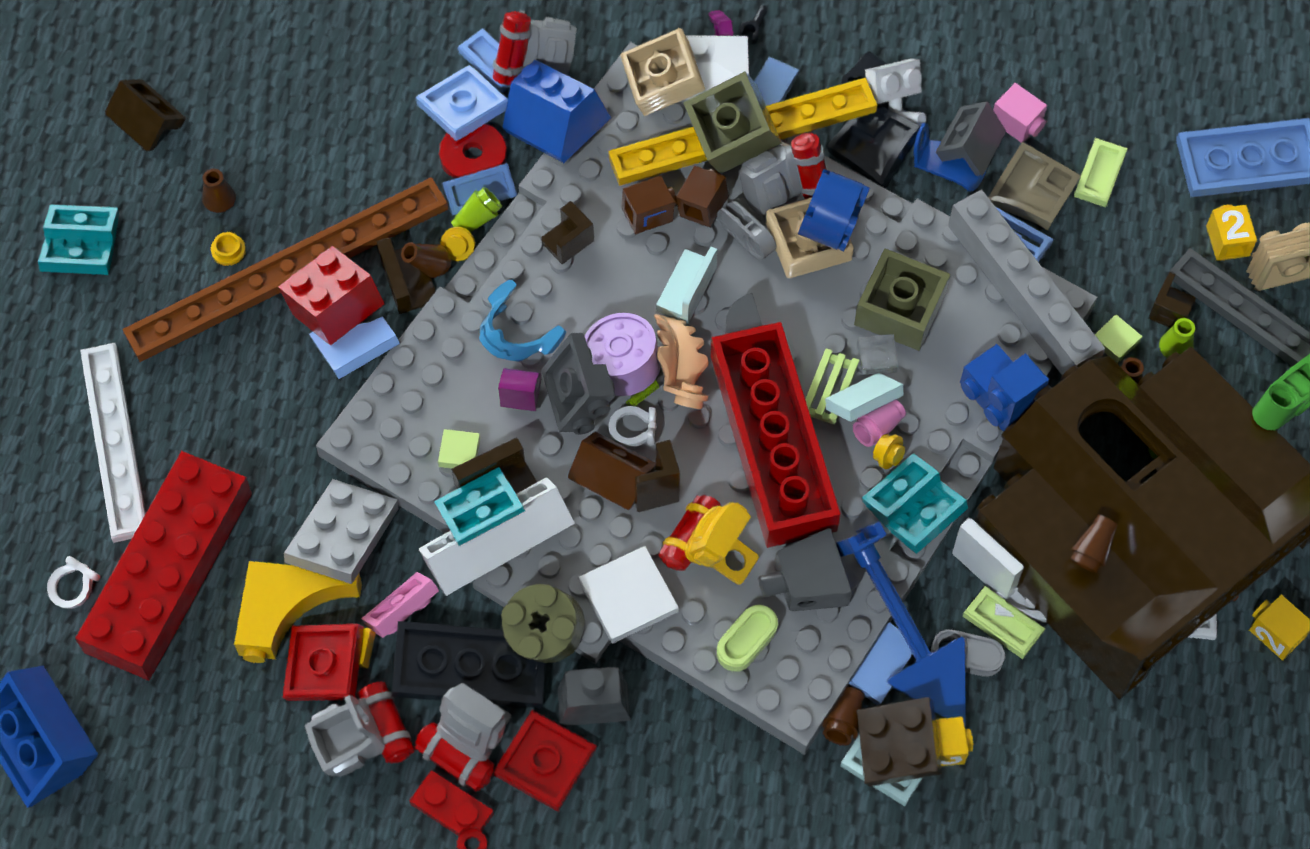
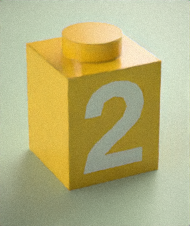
(1231, 232)
(1280, 626)
(954, 741)

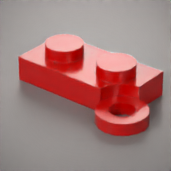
(452, 809)

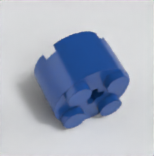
(833, 210)

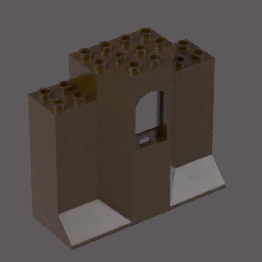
(1185, 541)

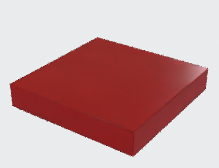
(323, 662)
(545, 760)

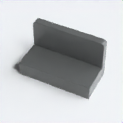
(973, 136)

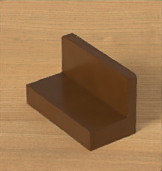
(609, 469)

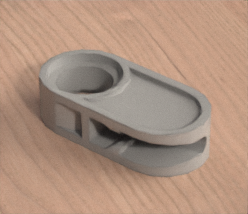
(746, 230)
(982, 654)

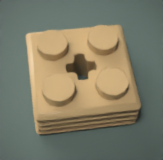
(662, 72)
(796, 252)
(1281, 258)

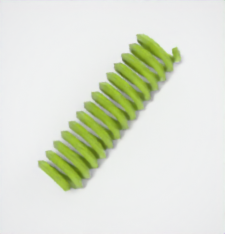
(637, 397)

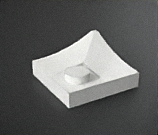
(719, 58)

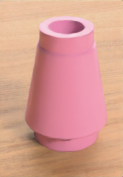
(875, 424)

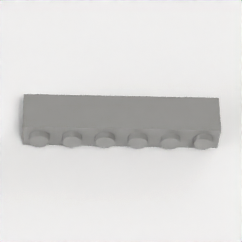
(1023, 283)

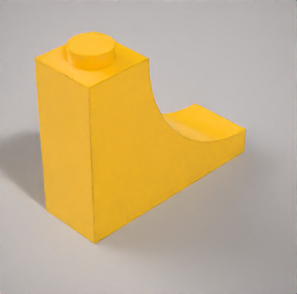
(274, 601)

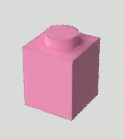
(1020, 113)

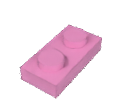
(400, 604)

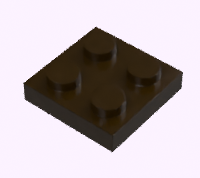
(899, 742)

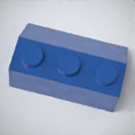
(552, 111)
(39, 735)

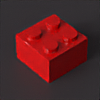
(331, 295)

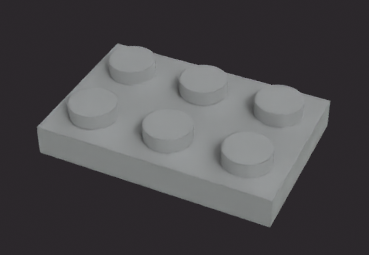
(341, 531)

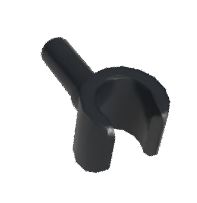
(753, 25)

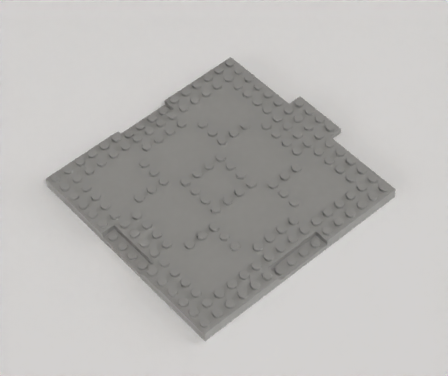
(451, 382)

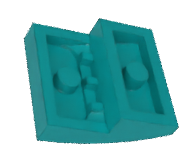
(78, 239)
(914, 503)
(479, 506)

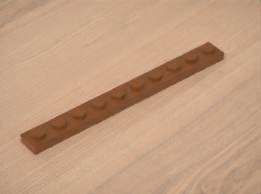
(263, 278)

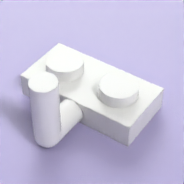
(894, 82)

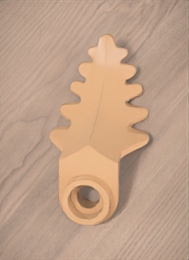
(681, 361)

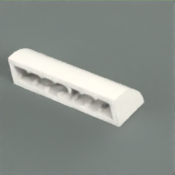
(459, 565)

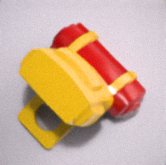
(707, 536)

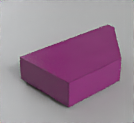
(721, 23)

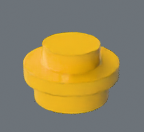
(458, 243)
(228, 249)
(889, 451)

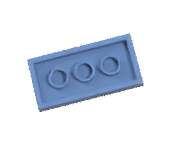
(1246, 157)

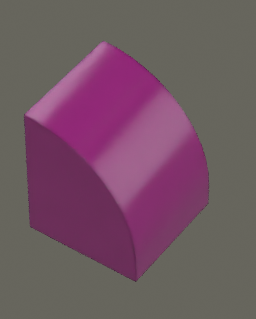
(519, 389)

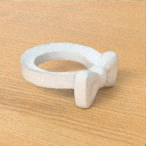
(647, 436)
(71, 566)

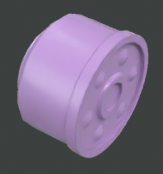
(628, 350)

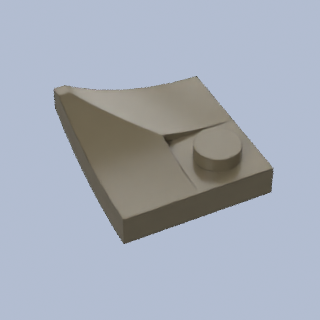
(1033, 186)

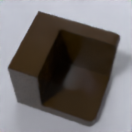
(570, 235)
(1171, 304)

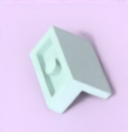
(687, 284)

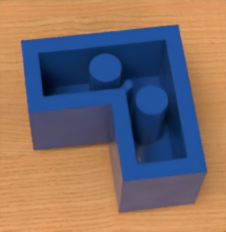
(1002, 385)

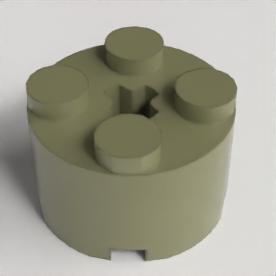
(523, 616)

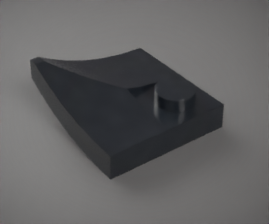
(875, 144)

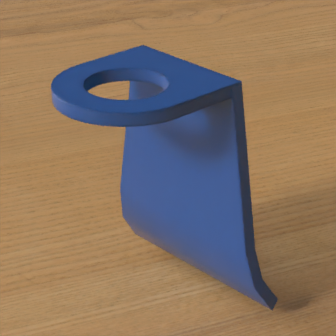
(953, 170)

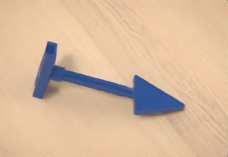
(934, 673)

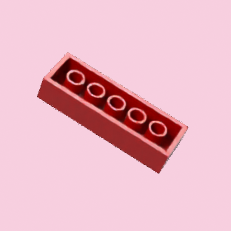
(774, 434)
(164, 565)

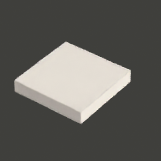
(987, 559)
(628, 594)

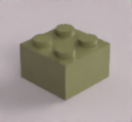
(732, 122)
(901, 299)

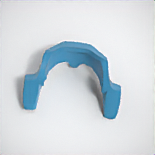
(494, 339)

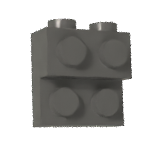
(577, 386)

